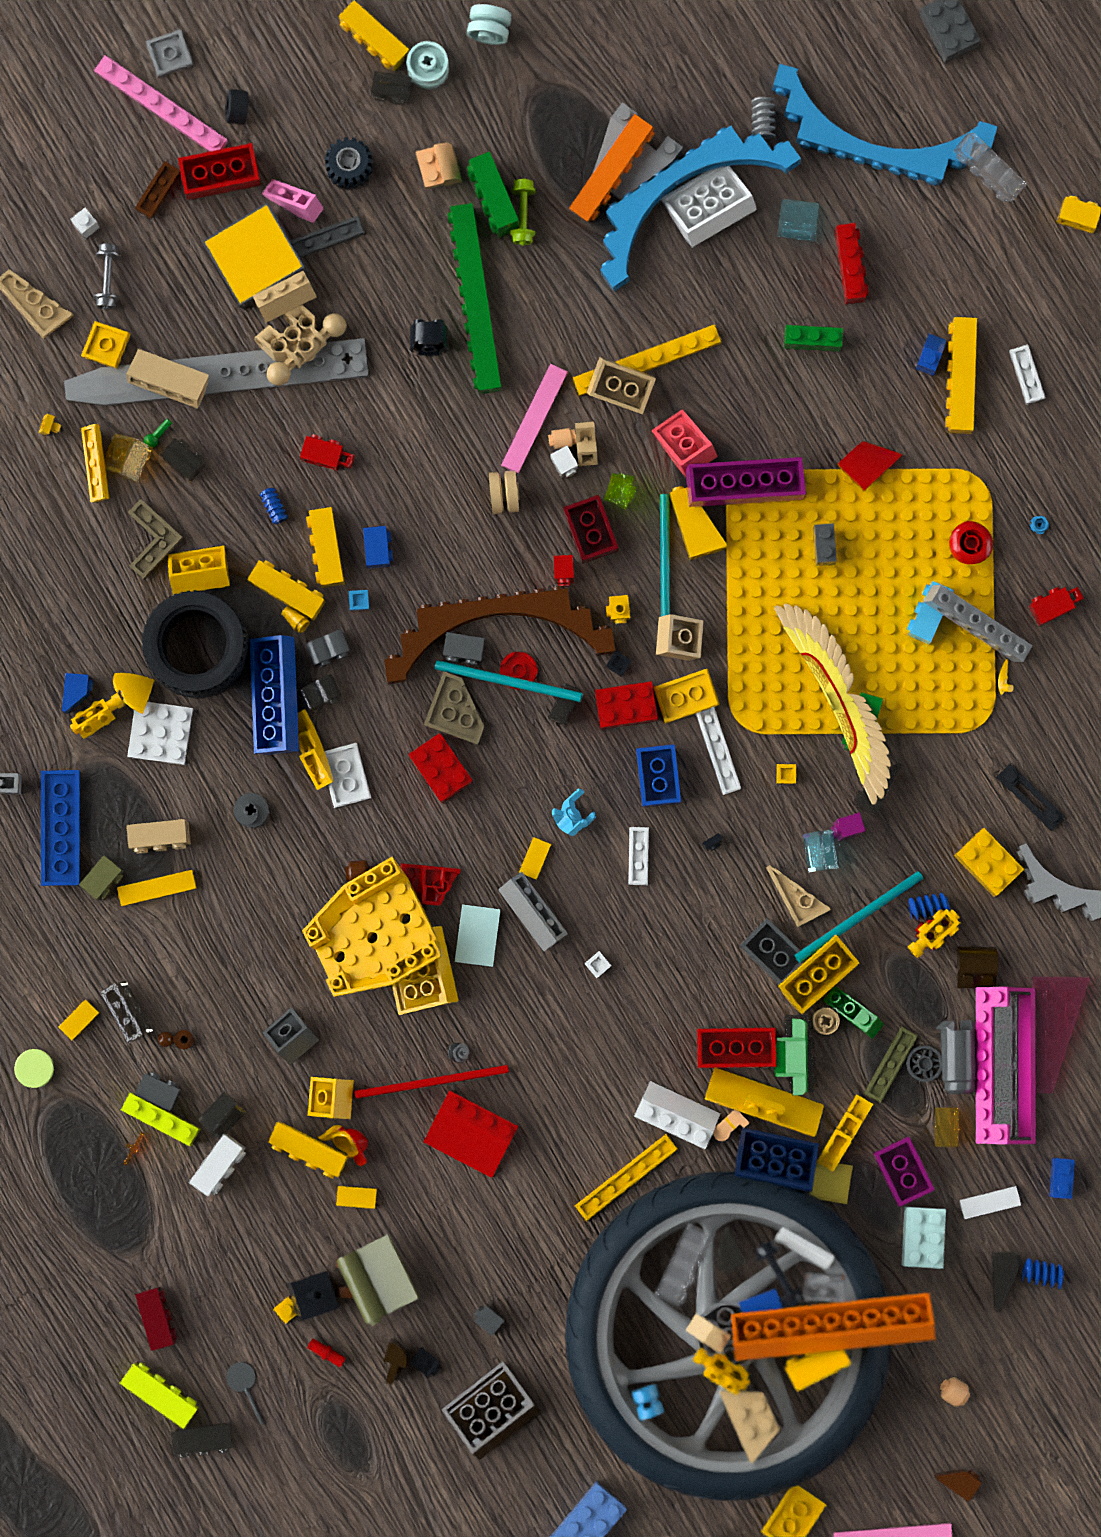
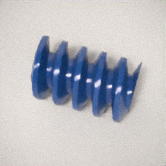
(927, 906)
(1043, 1273)

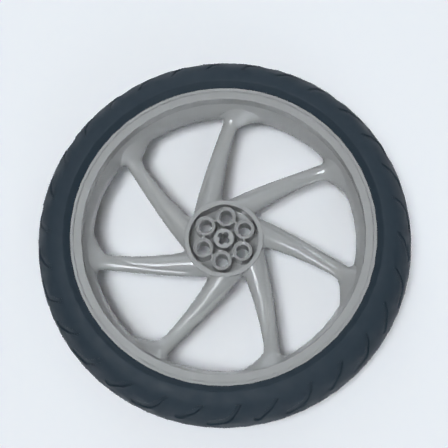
(603, 1380)

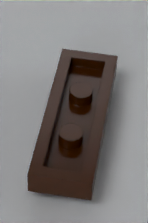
(157, 190)

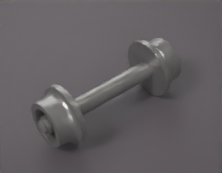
(108, 252)

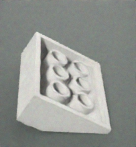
(709, 204)

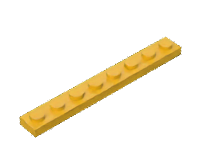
(660, 354)

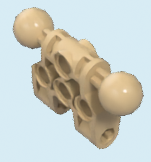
(307, 337)

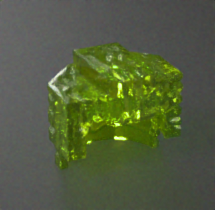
(620, 490)

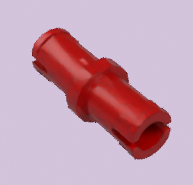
(326, 1352)

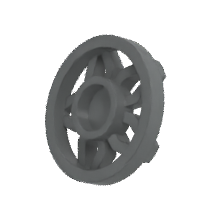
(924, 1063)

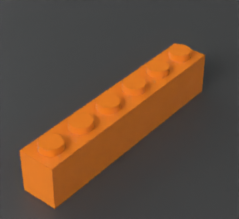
(612, 168)

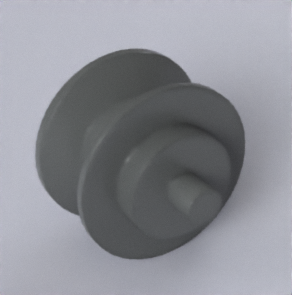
(458, 1052)

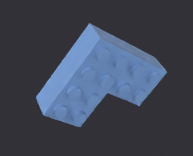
(592, 1515)

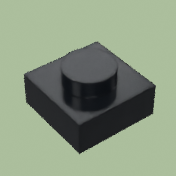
(618, 663)
(712, 842)

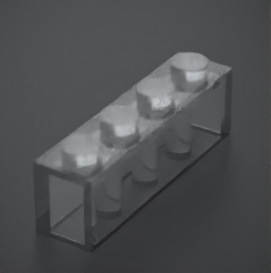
(989, 167)
(683, 1265)

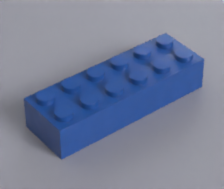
(274, 695)

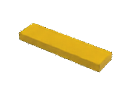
(95, 463)
(156, 888)

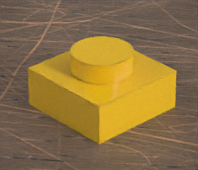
(786, 774)
(285, 1310)

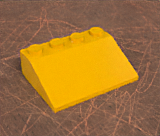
(427, 986)

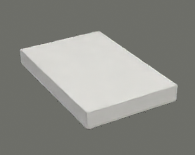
(348, 776)

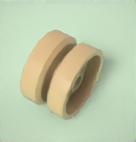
(504, 492)

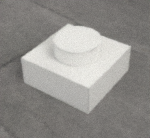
(597, 964)

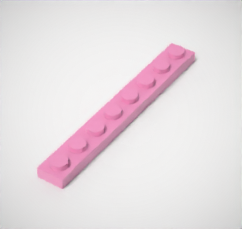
(160, 105)

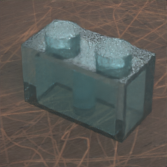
(820, 850)

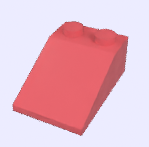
(684, 441)

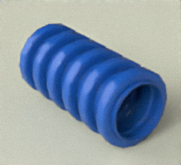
(273, 505)

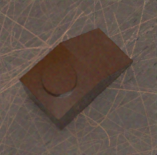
(961, 1482)

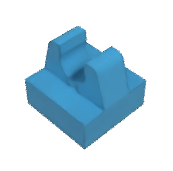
(358, 600)

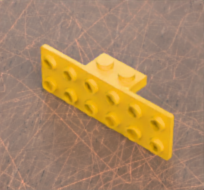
(764, 1102)

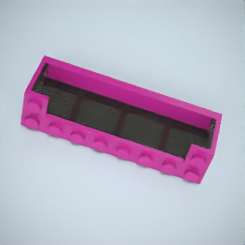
(1005, 1065)

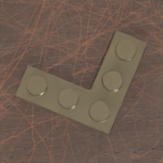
(165, 539)

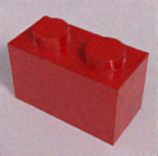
(563, 570)

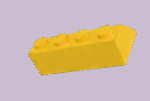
(818, 974)
(308, 1149)

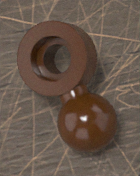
(166, 1039)

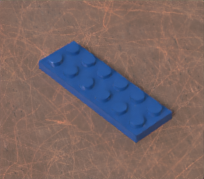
(60, 828)

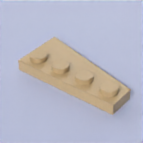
(33, 304)

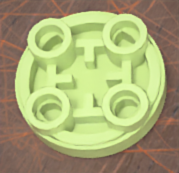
(34, 1068)

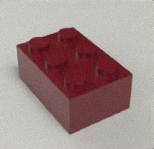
(590, 529)

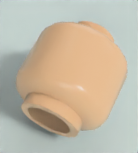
(954, 1391)

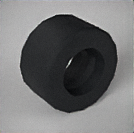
(236, 106)

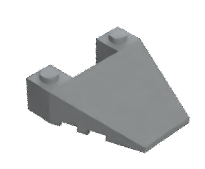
(647, 164)

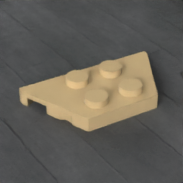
(751, 1420)

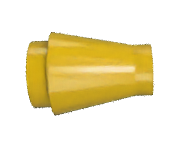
(297, 620)

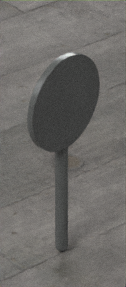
(241, 1378)

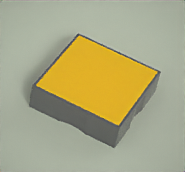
(254, 254)

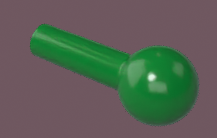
(152, 439)

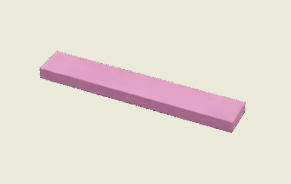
(534, 418)
(931, 1530)

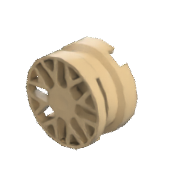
(825, 1021)

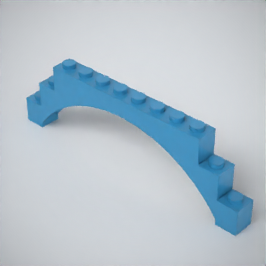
(826, 137)
(720, 151)

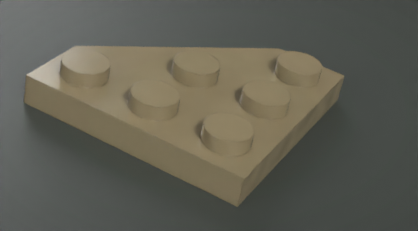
(454, 711)

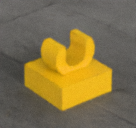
(48, 425)

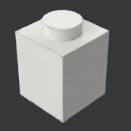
(85, 223)
(564, 462)

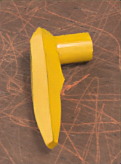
(1002, 679)

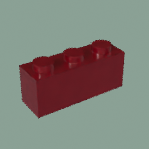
(156, 1318)

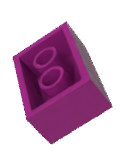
(903, 1171)

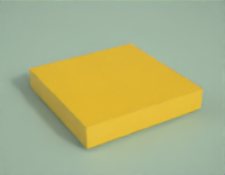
(105, 345)

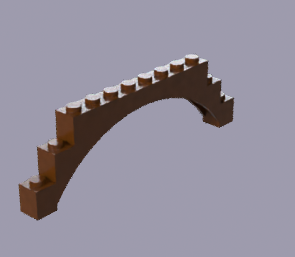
(542, 604)

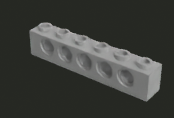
(977, 623)

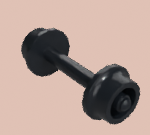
(792, 1296)

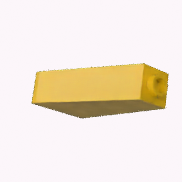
(695, 526)

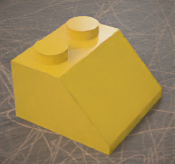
(330, 1098)

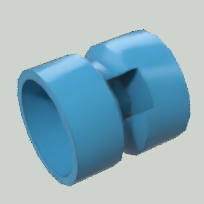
(646, 1395)

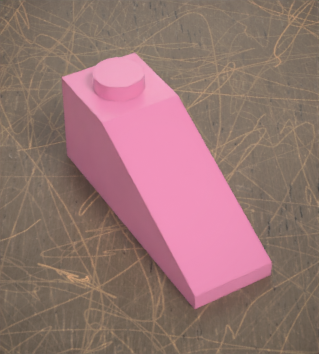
(297, 201)

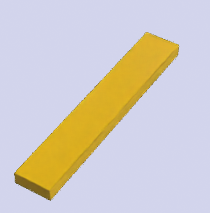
(626, 1177)

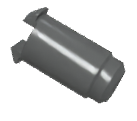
(958, 1056)

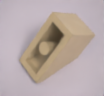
(708, 1333)

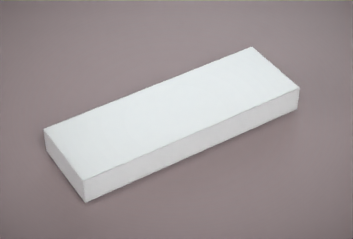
(1027, 374)
(638, 855)
(990, 1202)
(804, 1248)

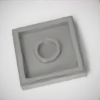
(169, 53)

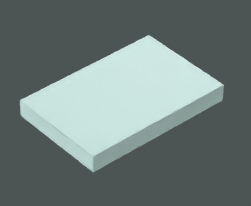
(477, 935)

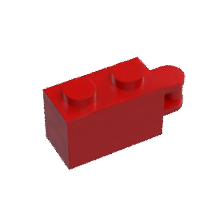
(325, 453)
(1054, 605)

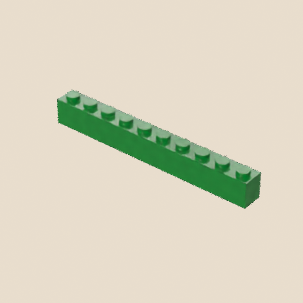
(475, 297)

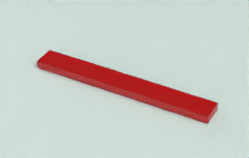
(431, 1081)

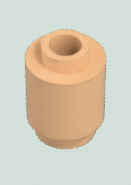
(562, 438)

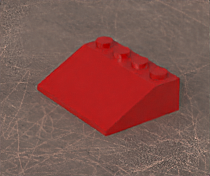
(470, 1134)

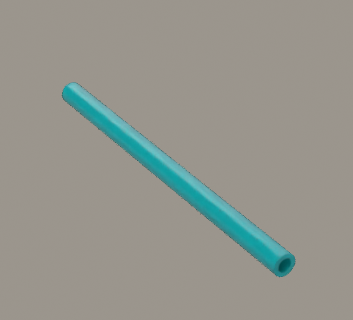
(665, 554)
(509, 681)
(859, 916)

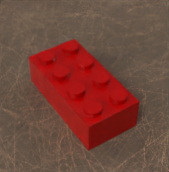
(219, 171)
(736, 1047)

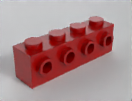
(850, 263)

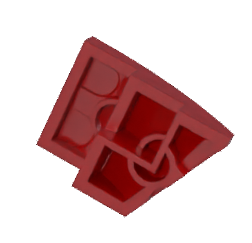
(867, 463)
(430, 882)

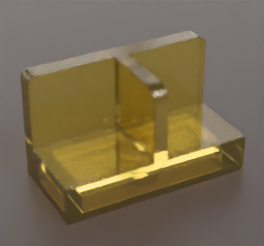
(946, 1127)

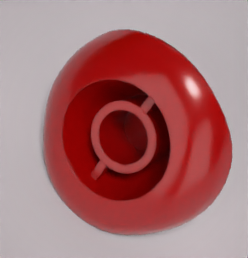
(971, 543)

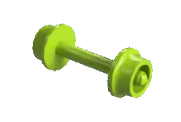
(523, 235)

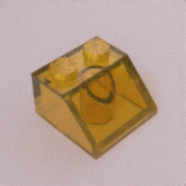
(126, 457)

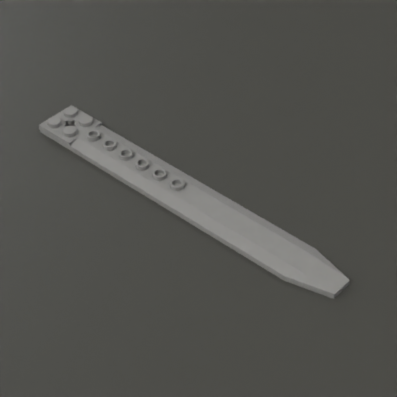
(226, 374)

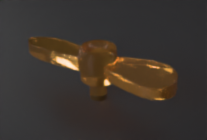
(133, 1148)

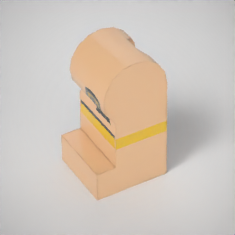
(728, 1124)

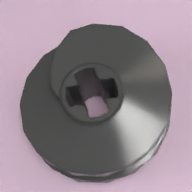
(244, 817)

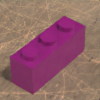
(848, 827)

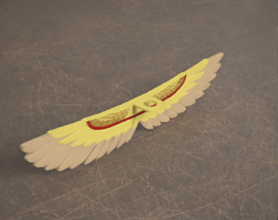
(853, 714)

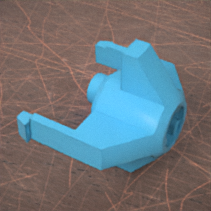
(569, 818)

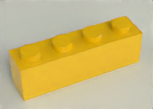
(373, 35)
(326, 547)
(286, 590)

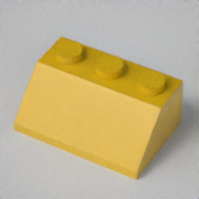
(198, 570)
(815, 1367)

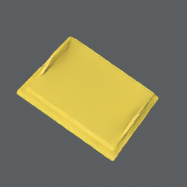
(832, 1185)

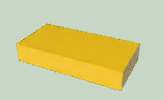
(535, 858)
(79, 1019)
(356, 1197)

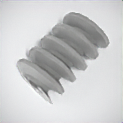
(761, 117)

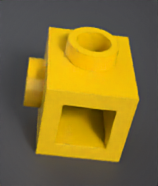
(618, 609)

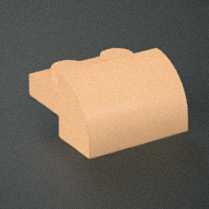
(439, 166)

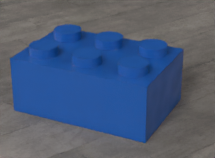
(658, 775)

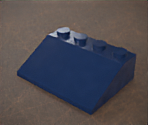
(776, 1159)

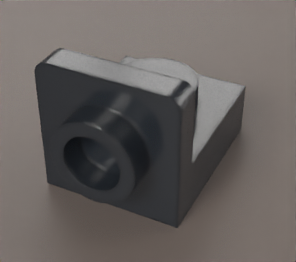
(425, 1363)

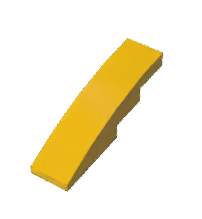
(312, 752)
(845, 1133)

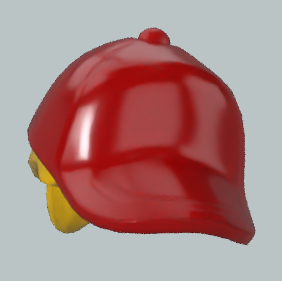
(349, 1141)

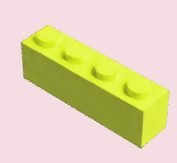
(160, 1119)
(160, 1395)

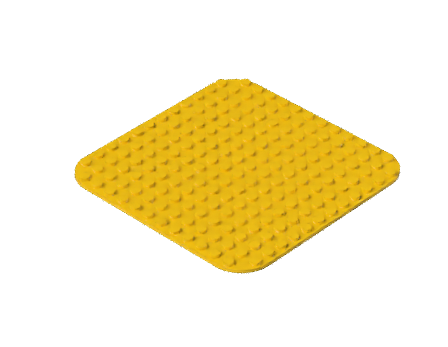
(886, 553)

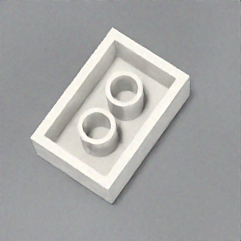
(218, 1165)

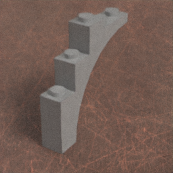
(1046, 885)

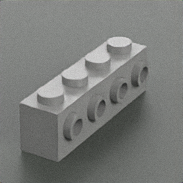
(532, 911)

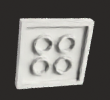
(161, 733)

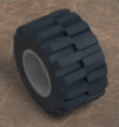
(348, 155)

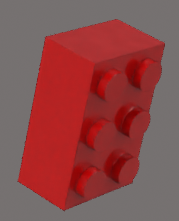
(626, 705)
(440, 768)

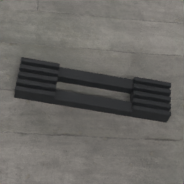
(1051, 815)

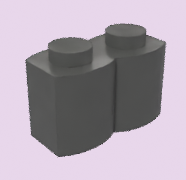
(327, 648)

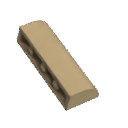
(167, 378)

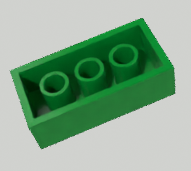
(493, 194)

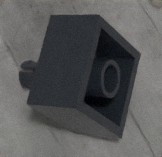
(312, 1296)

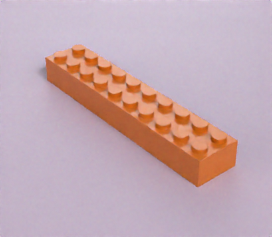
(833, 1326)

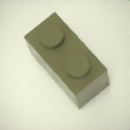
(101, 878)

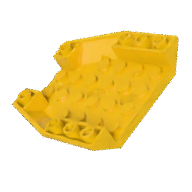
(365, 907)

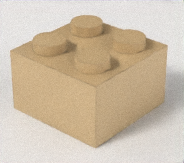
(679, 637)

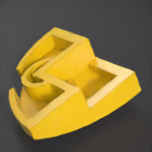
(134, 689)

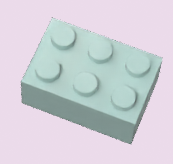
(923, 1237)

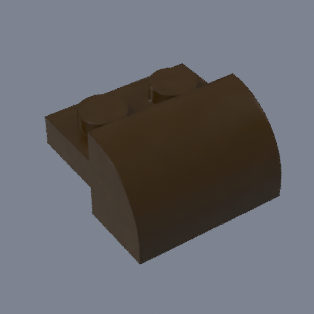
(977, 967)
(397, 1356)

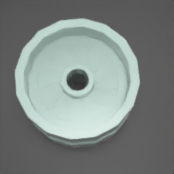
(489, 24)
(428, 54)

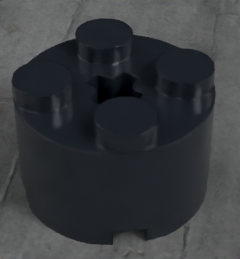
(428, 337)

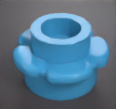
(1034, 524)

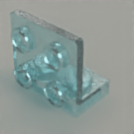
(798, 220)

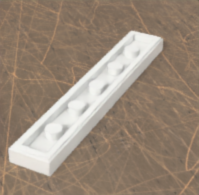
(718, 751)

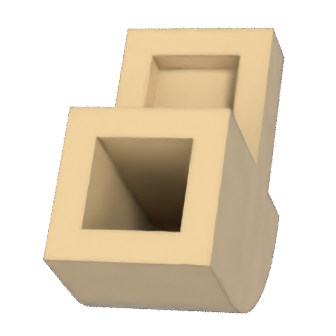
(586, 443)

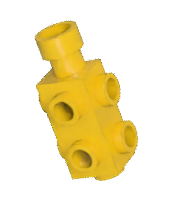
(96, 718)
(937, 930)
(722, 1371)

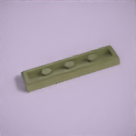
(890, 1064)

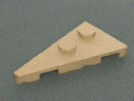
(799, 902)

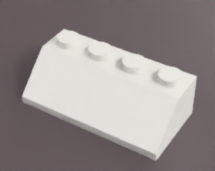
(677, 1115)

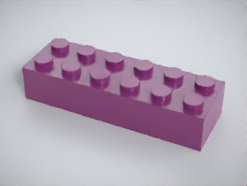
(745, 482)

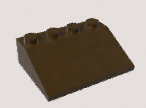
(491, 1411)

